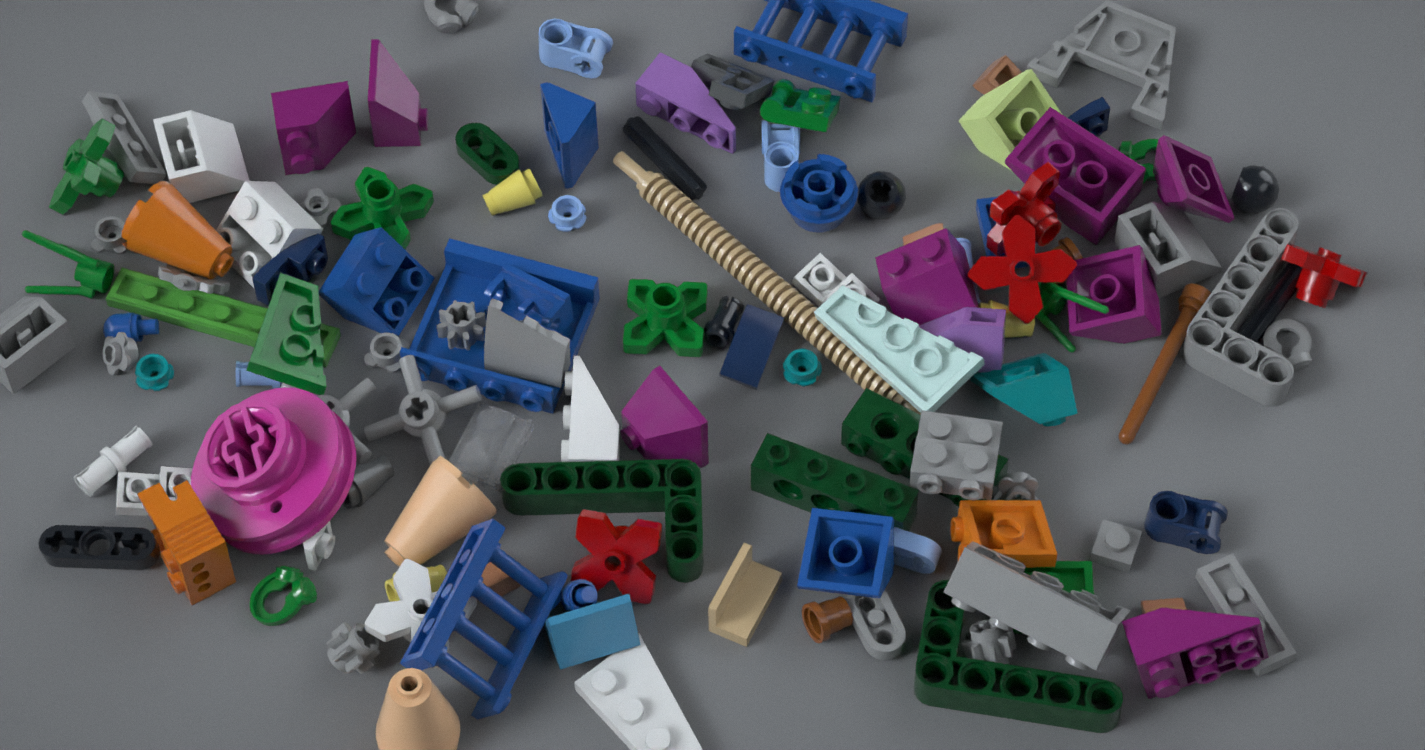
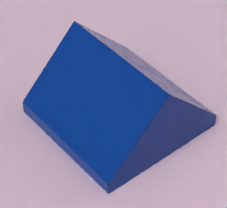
(570, 130)
(848, 553)

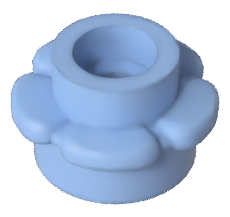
(567, 206)

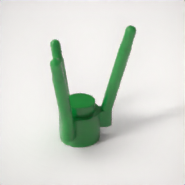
(90, 272)
(1053, 301)

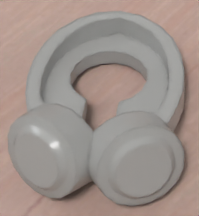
(451, 23)
(1300, 354)

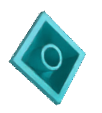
(1034, 387)

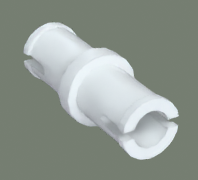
(112, 461)

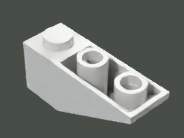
(590, 421)

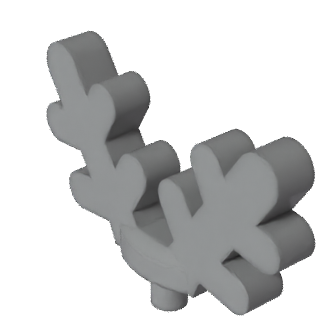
(187, 283)

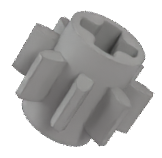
(461, 325)
(989, 643)
(352, 648)

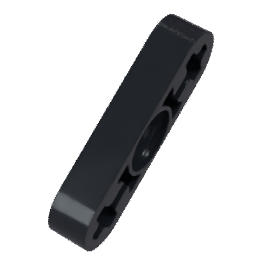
(84, 536)

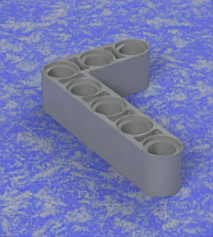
(1221, 334)

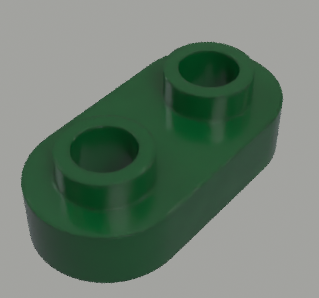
(491, 154)

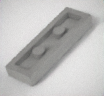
(127, 142)
(1234, 594)

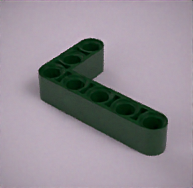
(618, 498)
(1001, 678)

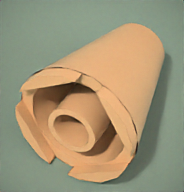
(437, 514)
(416, 715)

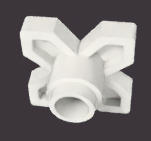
(404, 617)

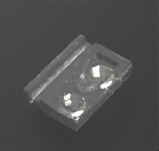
(490, 445)

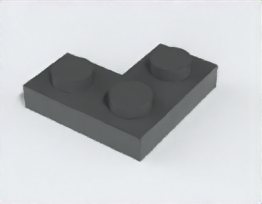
(731, 83)

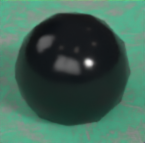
(1255, 190)
(881, 195)

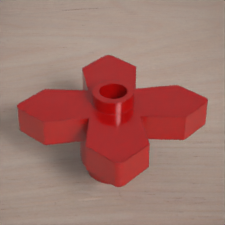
(1031, 204)
(999, 271)
(1321, 274)
(617, 554)

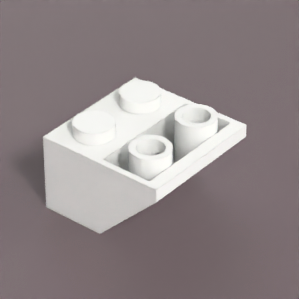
(200, 155)
(262, 225)

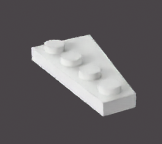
(637, 702)

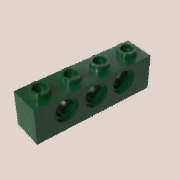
(878, 416)
(822, 482)

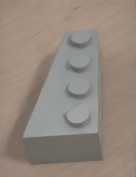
(1035, 606)

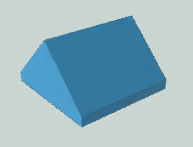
(592, 631)

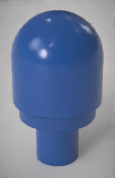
(130, 324)
(577, 598)

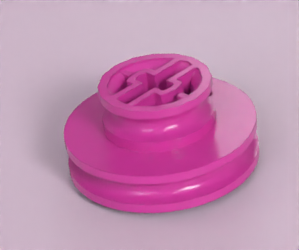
(274, 470)

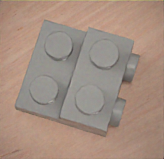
(955, 455)

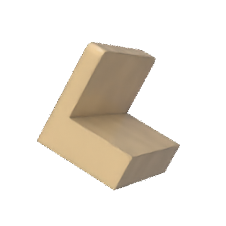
(742, 598)

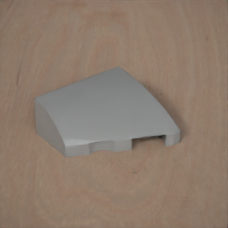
(524, 348)

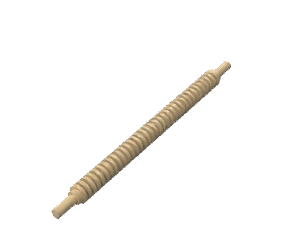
(752, 273)

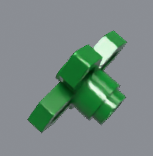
(88, 169)
(382, 207)
(665, 314)

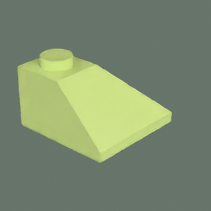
(1006, 115)

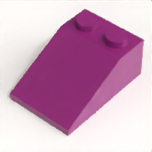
(1094, 177)

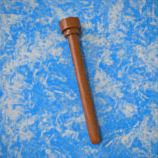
(1189, 302)

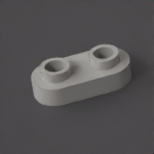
(877, 624)

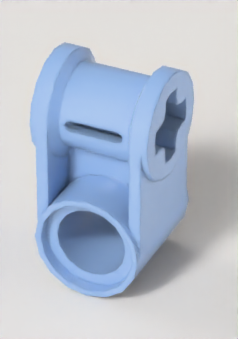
(572, 47)
(780, 151)

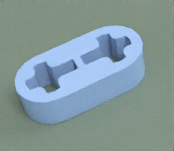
(915, 551)

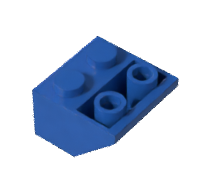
(376, 283)

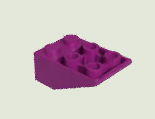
(1191, 647)

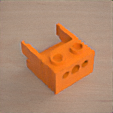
(188, 542)

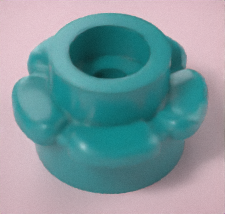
(802, 359)
(153, 364)

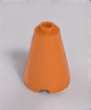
(176, 234)

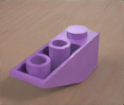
(681, 98)
(974, 331)

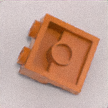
(1007, 527)

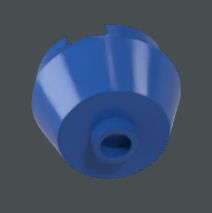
(819, 193)

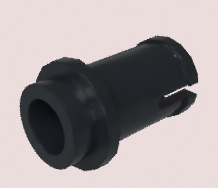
(720, 329)

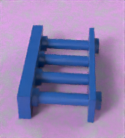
(862, 16)
(447, 615)

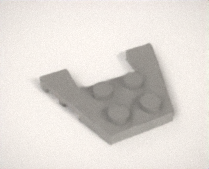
(1122, 46)

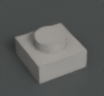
(1116, 546)

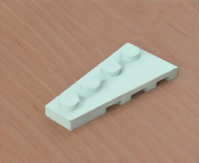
(908, 358)

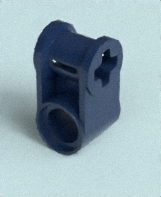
(1187, 521)

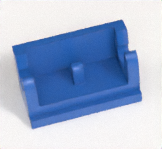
(532, 297)

